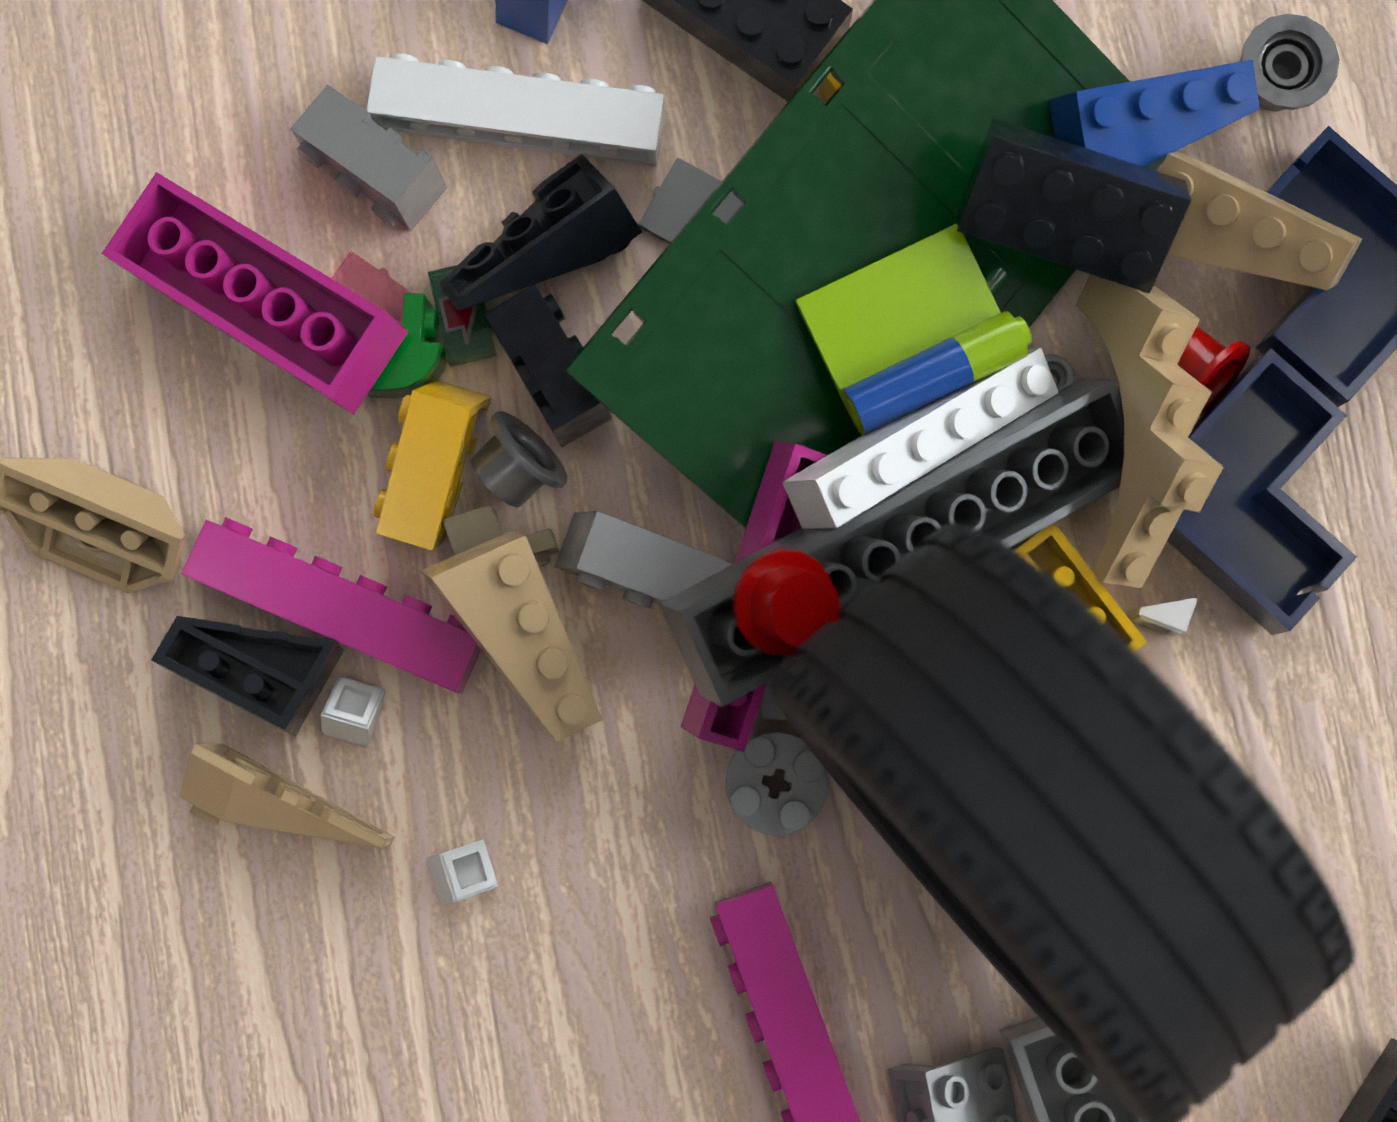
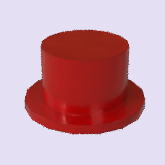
(1213, 363)
(784, 601)

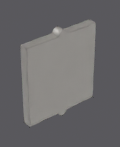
(679, 200)

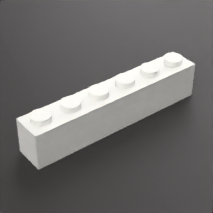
(517, 109)
(916, 444)

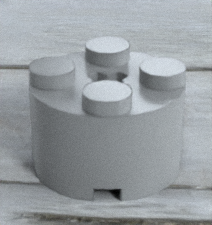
(789, 809)

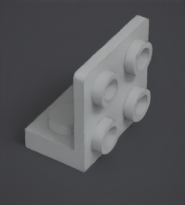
(956, 1091)

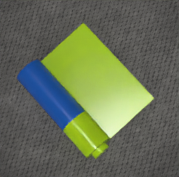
(911, 330)

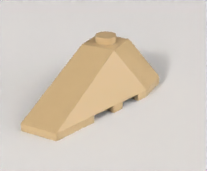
(244, 792)

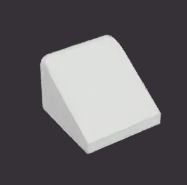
(1165, 618)
(352, 711)
(462, 872)

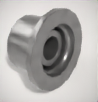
(1291, 61)
(516, 461)

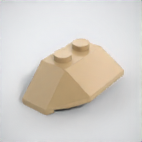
(91, 521)

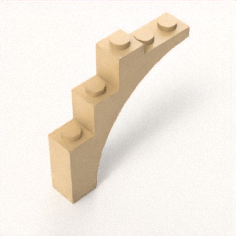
(1160, 407)

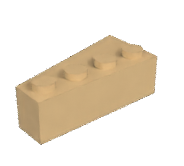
(1253, 230)
(513, 620)

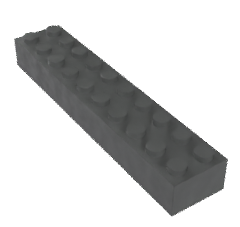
(1000, 486)

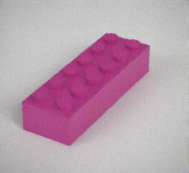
(256, 292)

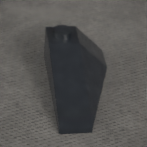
(566, 228)

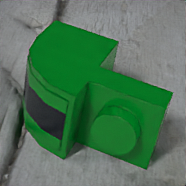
(416, 358)

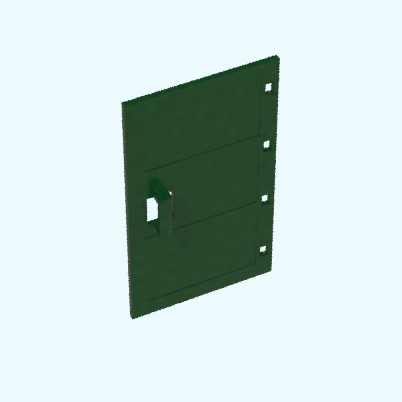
(822, 195)

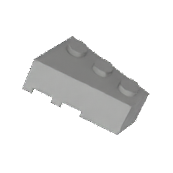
(368, 159)
(631, 559)

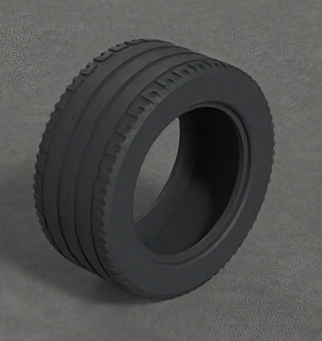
(1069, 818)

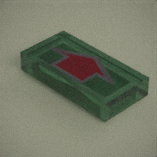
(464, 332)

